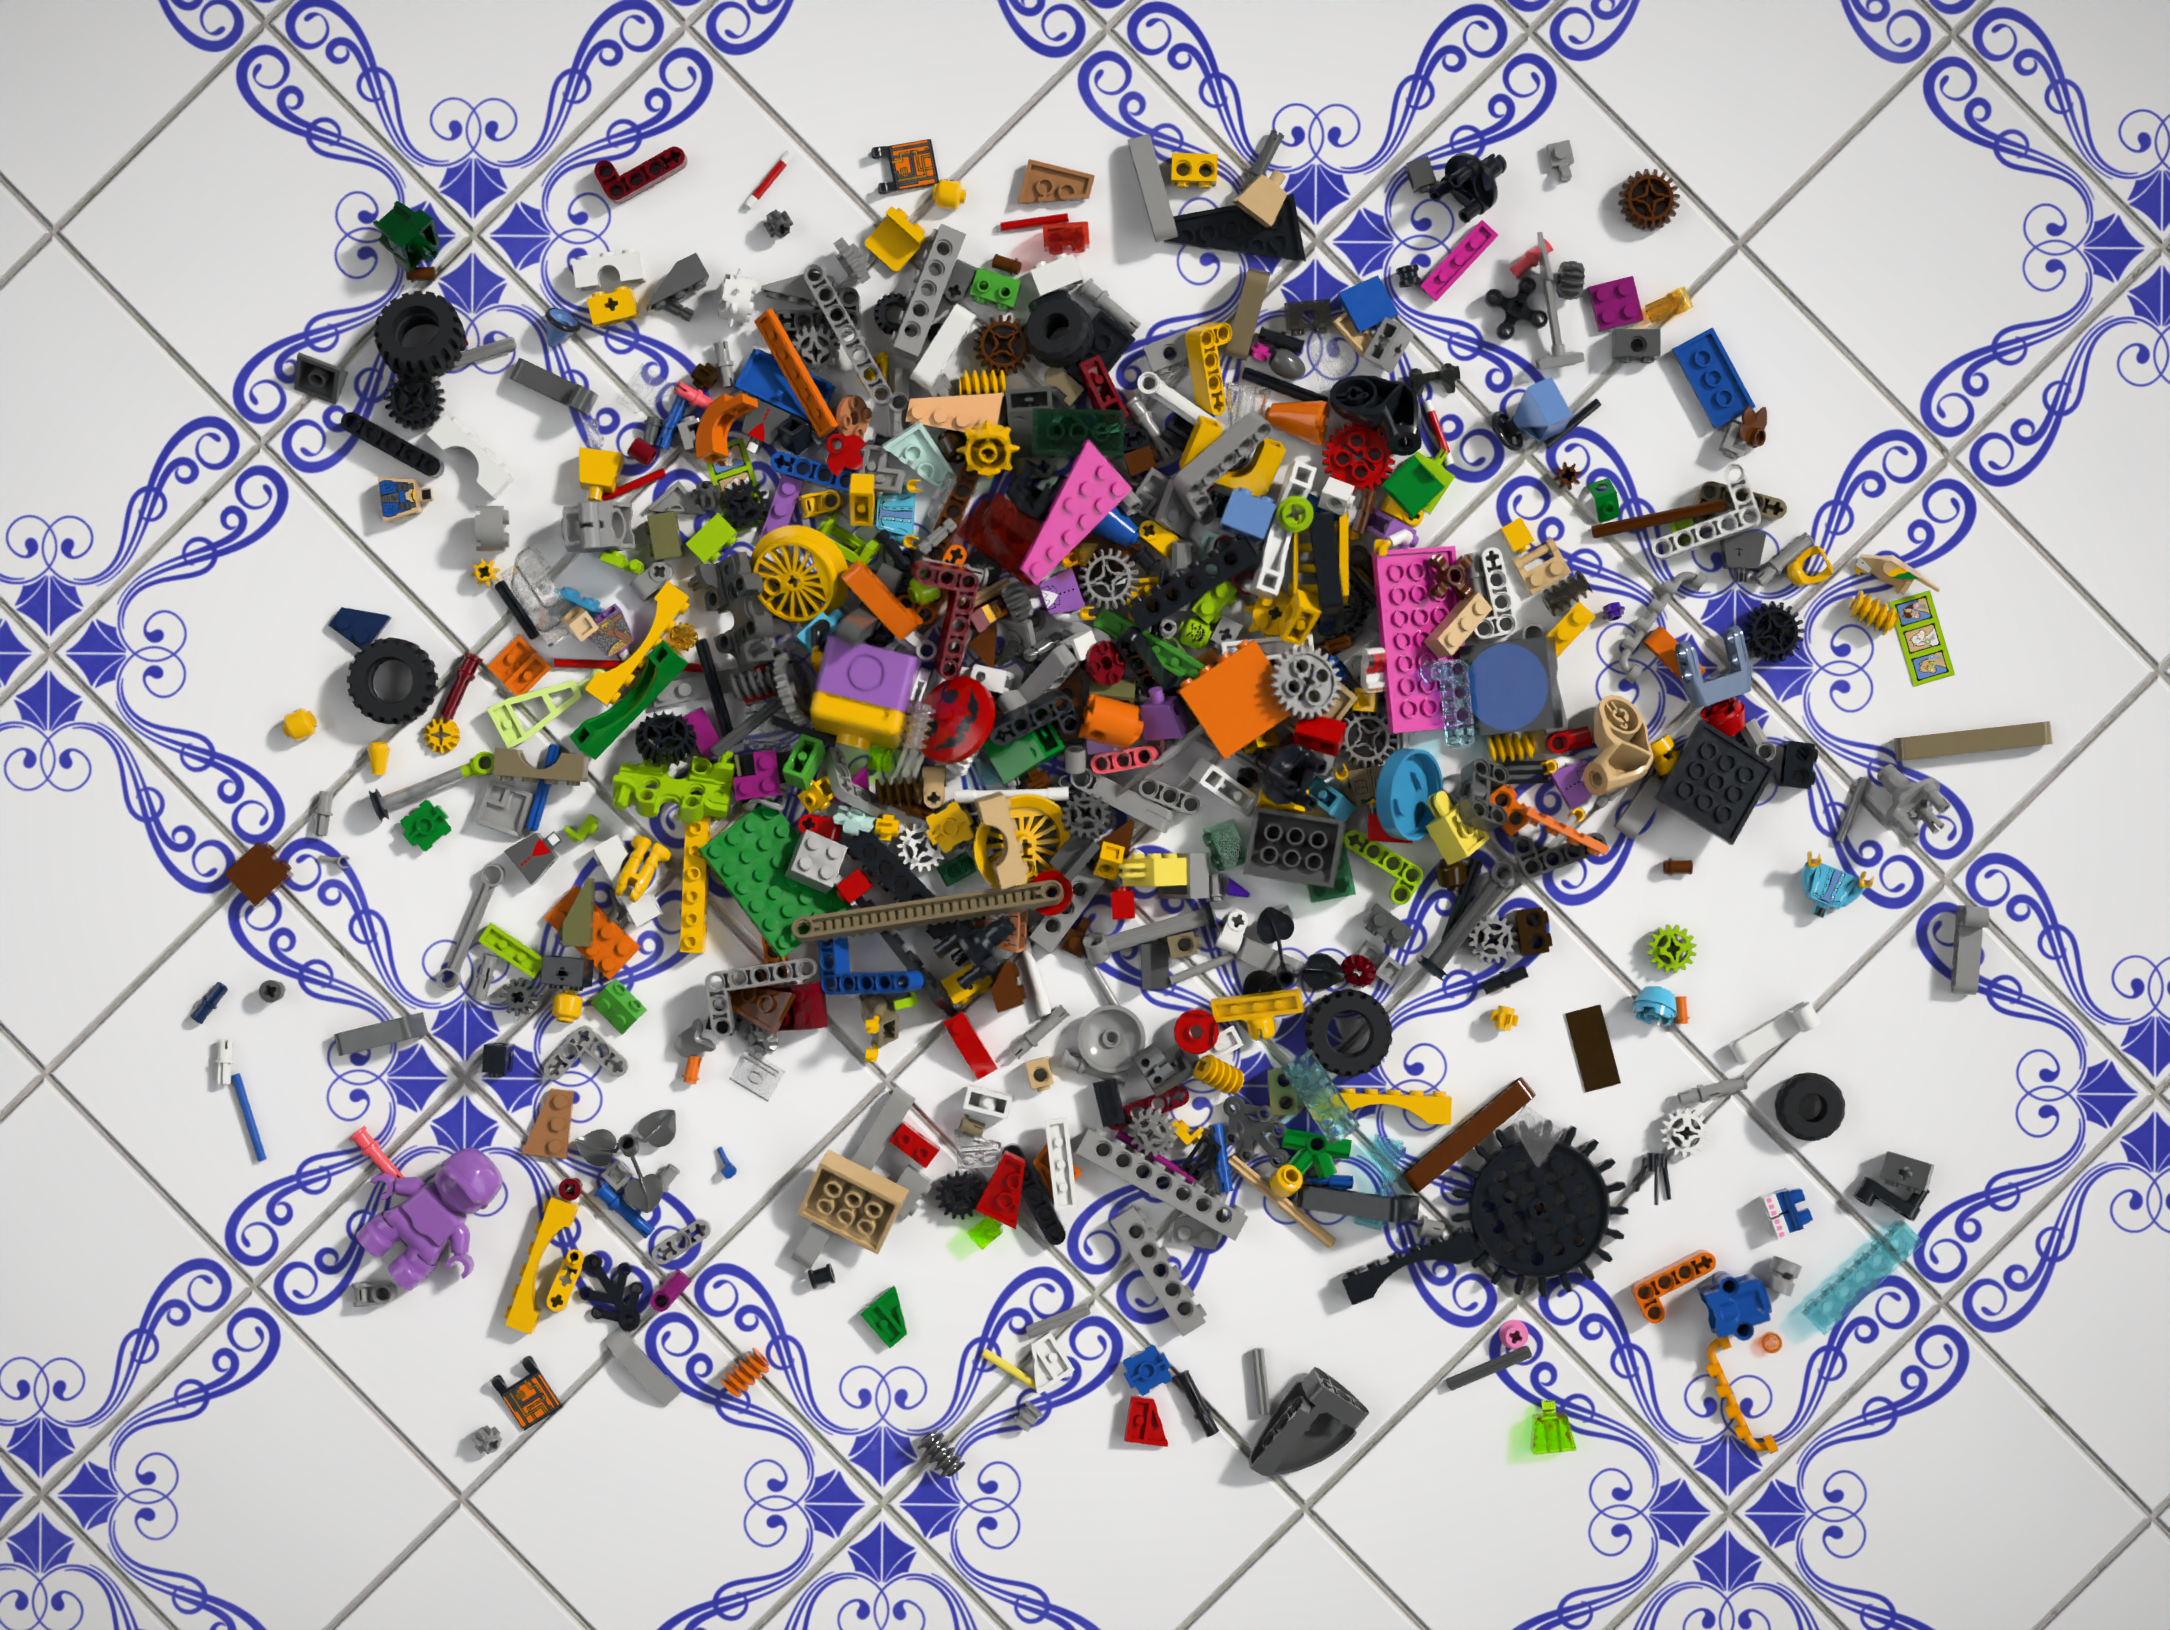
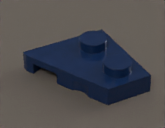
(359, 626)

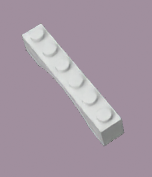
(1274, 551)

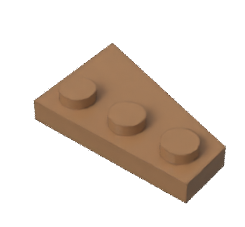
(1053, 183)
(552, 1127)

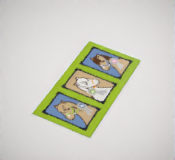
(731, 470)
(1922, 638)

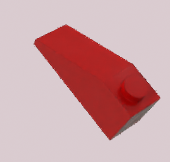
(970, 1044)

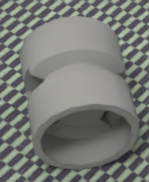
(1775, 1280)

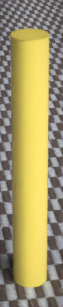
(1009, 1368)

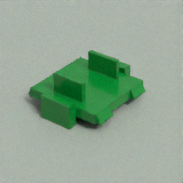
(425, 825)

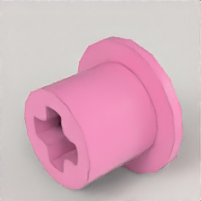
(1513, 1334)

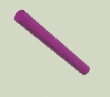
(1170, 1166)

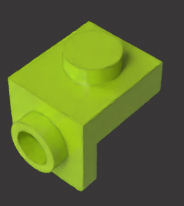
(588, 828)

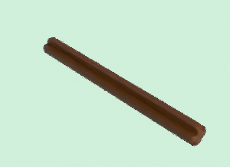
(1659, 518)

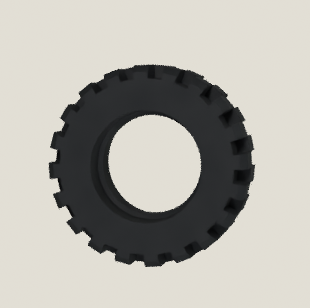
(414, 311)
(362, 681)
(1379, 1037)

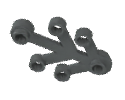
(1253, 1129)

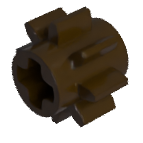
(704, 376)

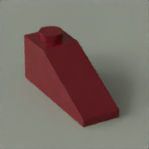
(1100, 386)

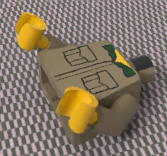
(1359, 786)
(880, 1022)

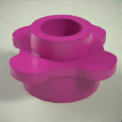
(1260, 351)

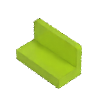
(905, 1002)

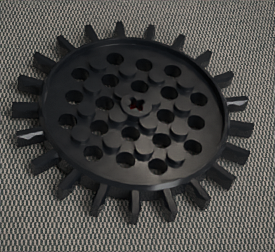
(1518, 1259)

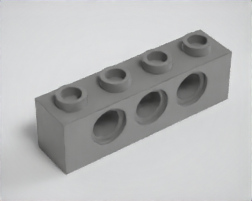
(1050, 940)

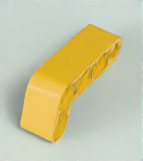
(1205, 365)

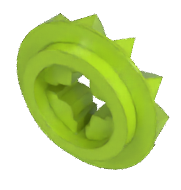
(1304, 518)

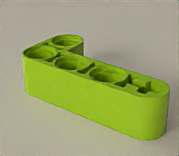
(1380, 861)

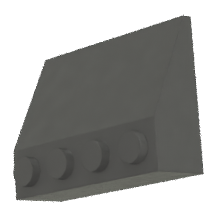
(1294, 847)

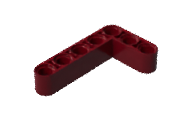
(953, 612)

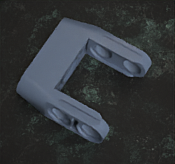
(1722, 686)

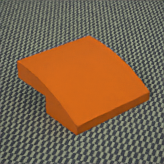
(519, 666)

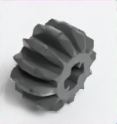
(1570, 280)
(1017, 601)
(523, 1004)

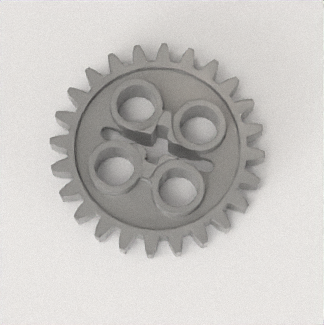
(793, 688)
(1322, 691)

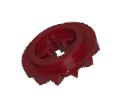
(1361, 964)

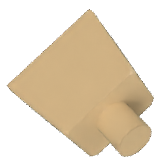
(1263, 198)

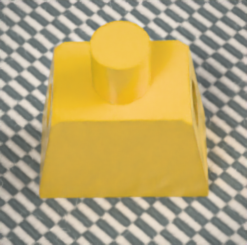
(599, 471)

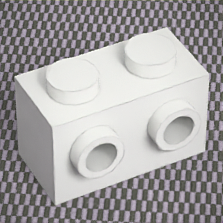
(1056, 275)

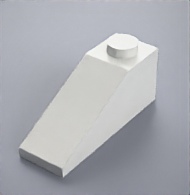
(1223, 786)

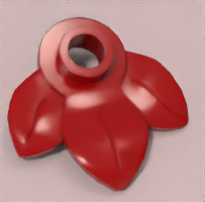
(847, 455)

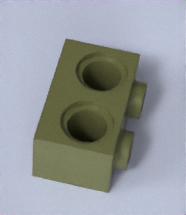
(1277, 1091)

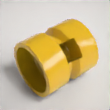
(1662, 746)

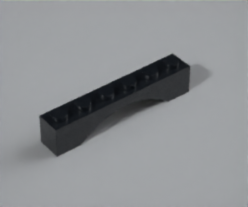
(1455, 1248)

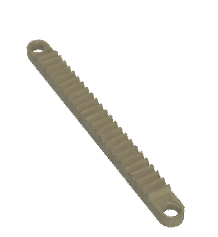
(927, 911)

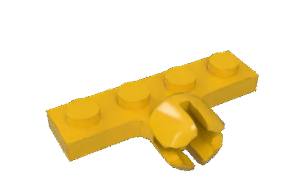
(1258, 1010)

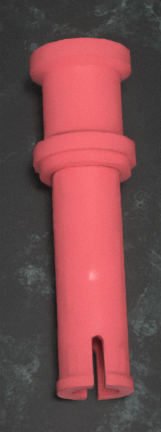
(370, 1147)

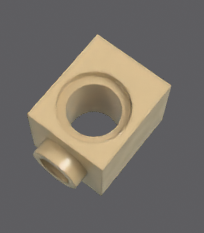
(579, 623)
(1040, 1063)

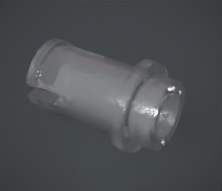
(593, 434)

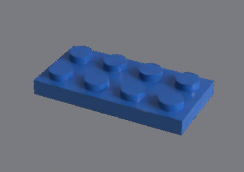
(1713, 377)

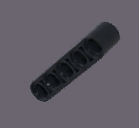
(383, 439)
(1040, 1203)

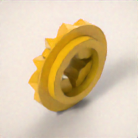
(448, 742)

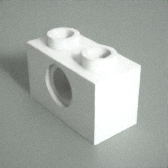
(987, 1101)

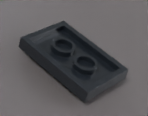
(1109, 342)

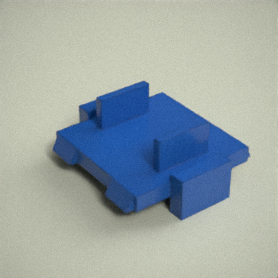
(1147, 1370)

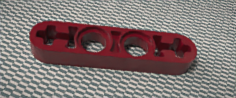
(1146, 1102)

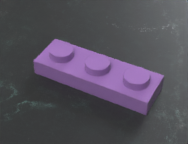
(783, 504)

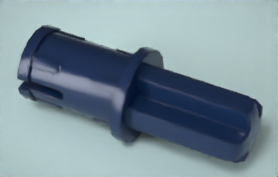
(209, 1002)

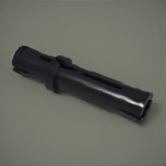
(1210, 1427)

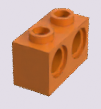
(1510, 806)

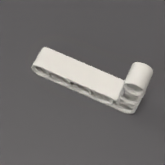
(1715, 523)

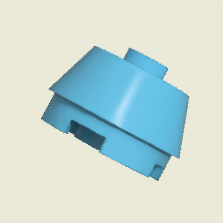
(1655, 1005)

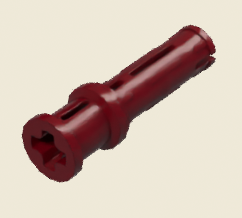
(464, 676)

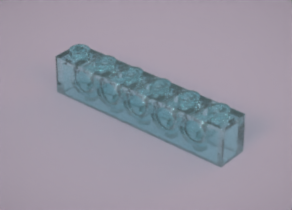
(1908, 1244)

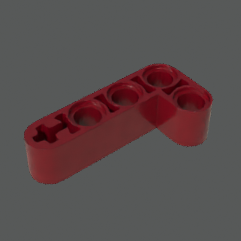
(644, 170)

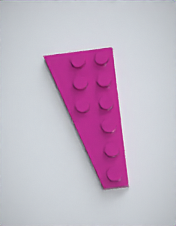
(1079, 506)

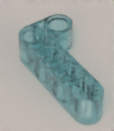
(1451, 704)

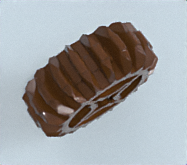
(1658, 198)
(1011, 338)

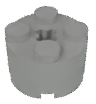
(491, 528)

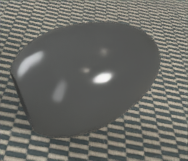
(1287, 364)

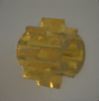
(683, 636)

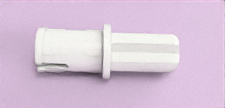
(224, 1062)

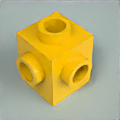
(814, 797)

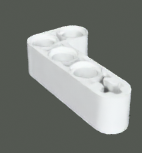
(943, 346)
(1492, 593)
(1775, 1031)

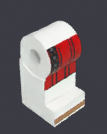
(1372, 669)

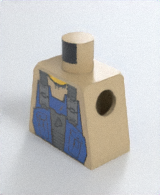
(402, 498)

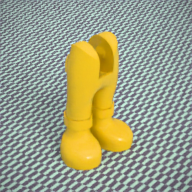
(641, 880)

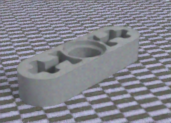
(670, 1255)

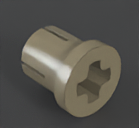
(970, 1126)

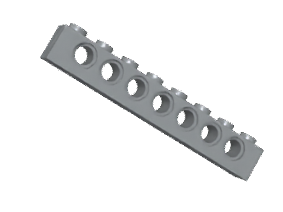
(1230, 1228)

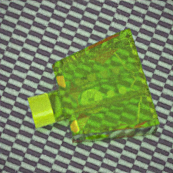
(1551, 1431)

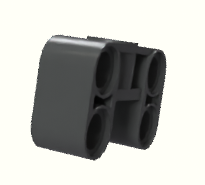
(1476, 783)

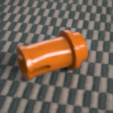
(1681, 1005)
(692, 1069)

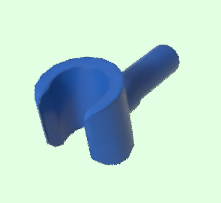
(729, 1169)

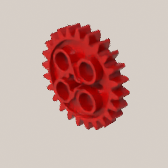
(1371, 442)

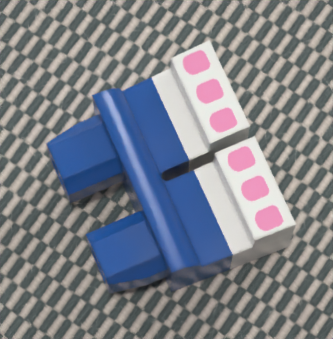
(1783, 1213)

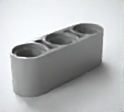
(1181, 796)
(1639, 808)
(1264, 957)

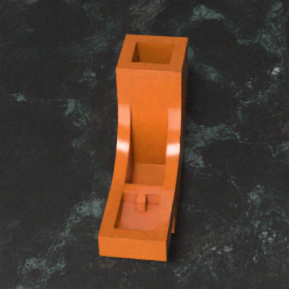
(715, 425)

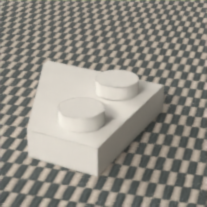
(1048, 1362)

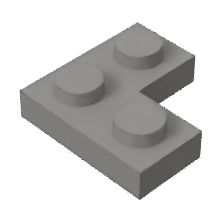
(885, 479)

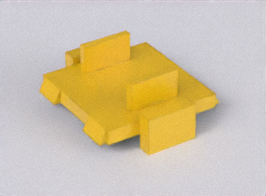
(950, 827)

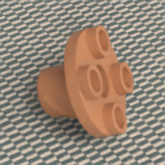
(852, 416)

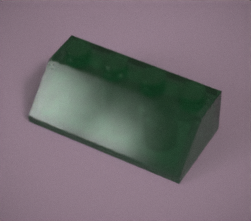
(1064, 431)

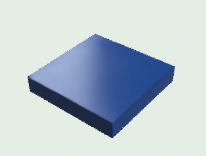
(1367, 304)

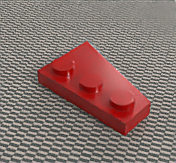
(1003, 1190)

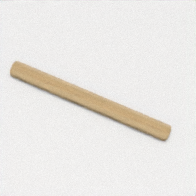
(1283, 1203)

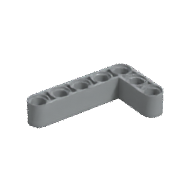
(1215, 462)
(750, 981)

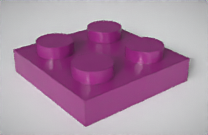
(1615, 303)

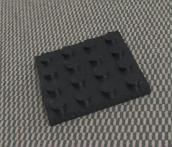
(1715, 782)

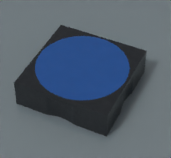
(1513, 686)

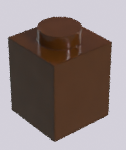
(1140, 461)

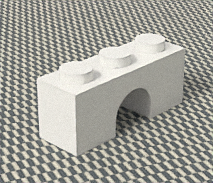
(589, 270)

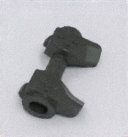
(1448, 375)
(1010, 652)

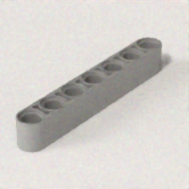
(843, 325)

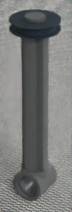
(1469, 919)

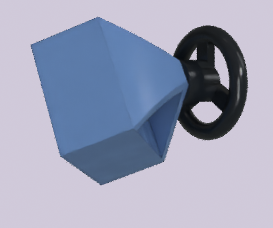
(1539, 414)

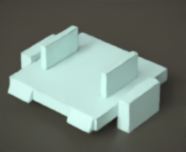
(853, 820)

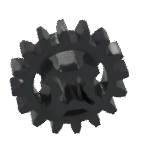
(747, 493)
(951, 1187)

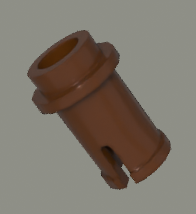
(1007, 264)
(421, 273)
(1677, 867)

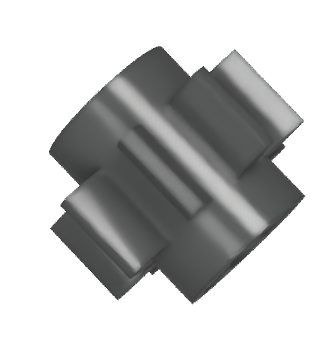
(778, 223)
(706, 494)

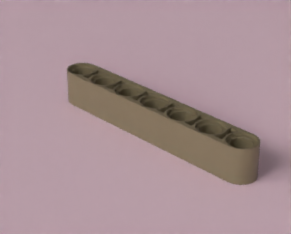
(1973, 741)

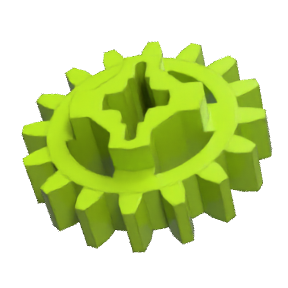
(1673, 959)

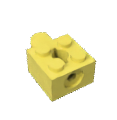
(1449, 833)
(1153, 870)

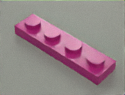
(1458, 261)

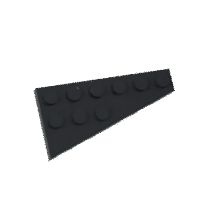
(1238, 232)
(913, 962)

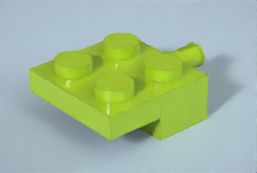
(1435, 467)

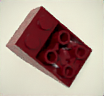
(807, 1009)

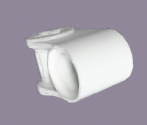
(1230, 934)

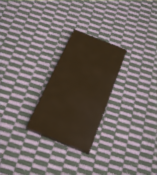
(1593, 1048)

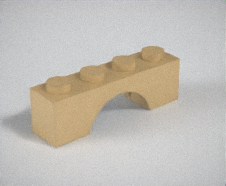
(1009, 867)

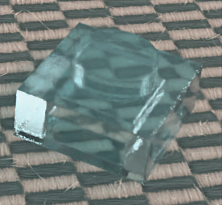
(986, 773)

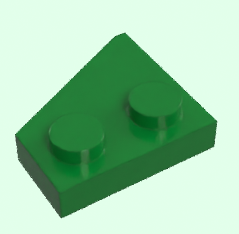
(886, 1317)

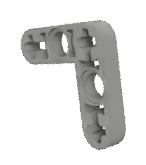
(844, 788)
(588, 1047)

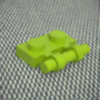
(618, 560)

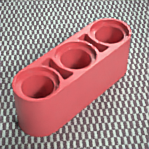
(1114, 759)

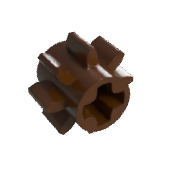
(1570, 470)
(1038, 779)

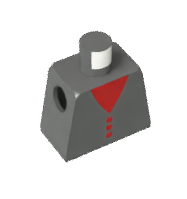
(762, 426)
(534, 855)

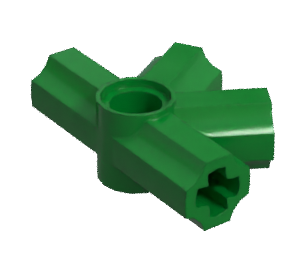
(1320, 1158)

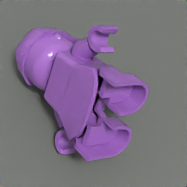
(432, 1216)

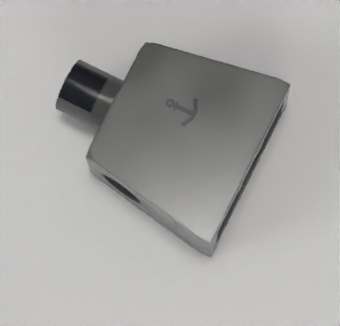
(1742, 553)

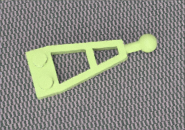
(508, 722)

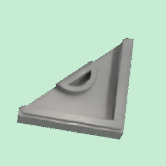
(676, 500)
(1021, 631)

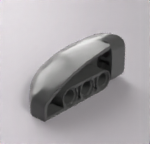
(1308, 1426)

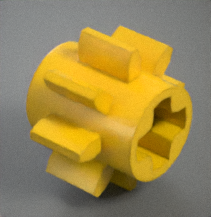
(478, 573)
(887, 827)
(1504, 1018)

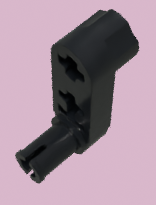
(1871, 1190)

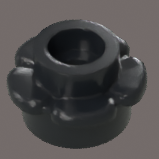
(1247, 777)

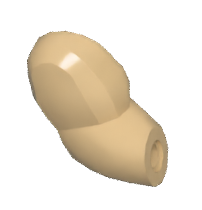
(1623, 747)

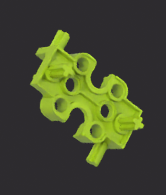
(711, 780)

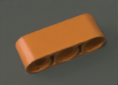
(1663, 647)

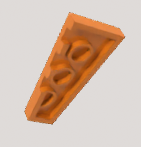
(1555, 828)

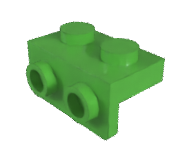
(618, 1006)

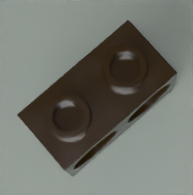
(1526, 932)

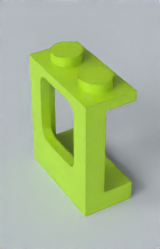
(864, 551)

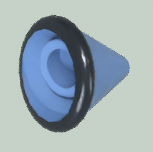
(560, 325)

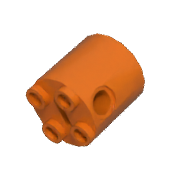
(1110, 722)

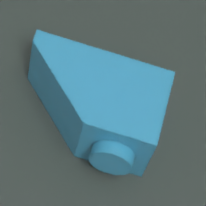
(1330, 800)

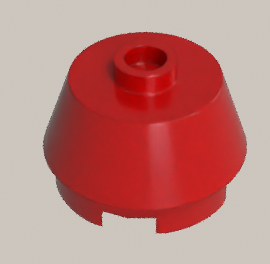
(1726, 716)

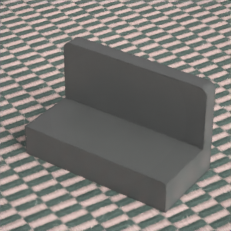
(1074, 856)
(1154, 966)

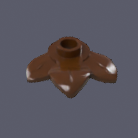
(1753, 427)

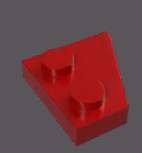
(1144, 1423)

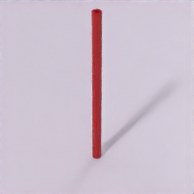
(609, 664)

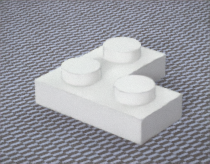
(1227, 1041)

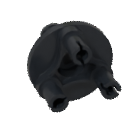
(1471, 183)
(1029, 497)
(1289, 774)
(977, 946)

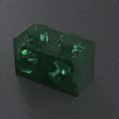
(1224, 845)

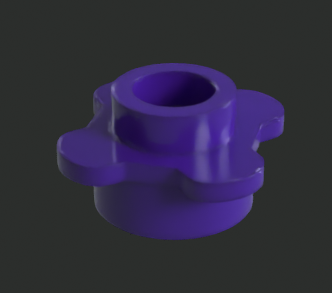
(1613, 611)

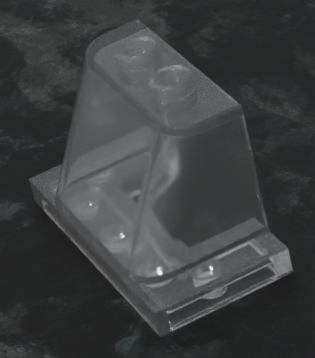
(538, 594)

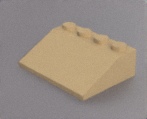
(852, 1201)

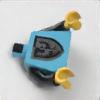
(815, 635)

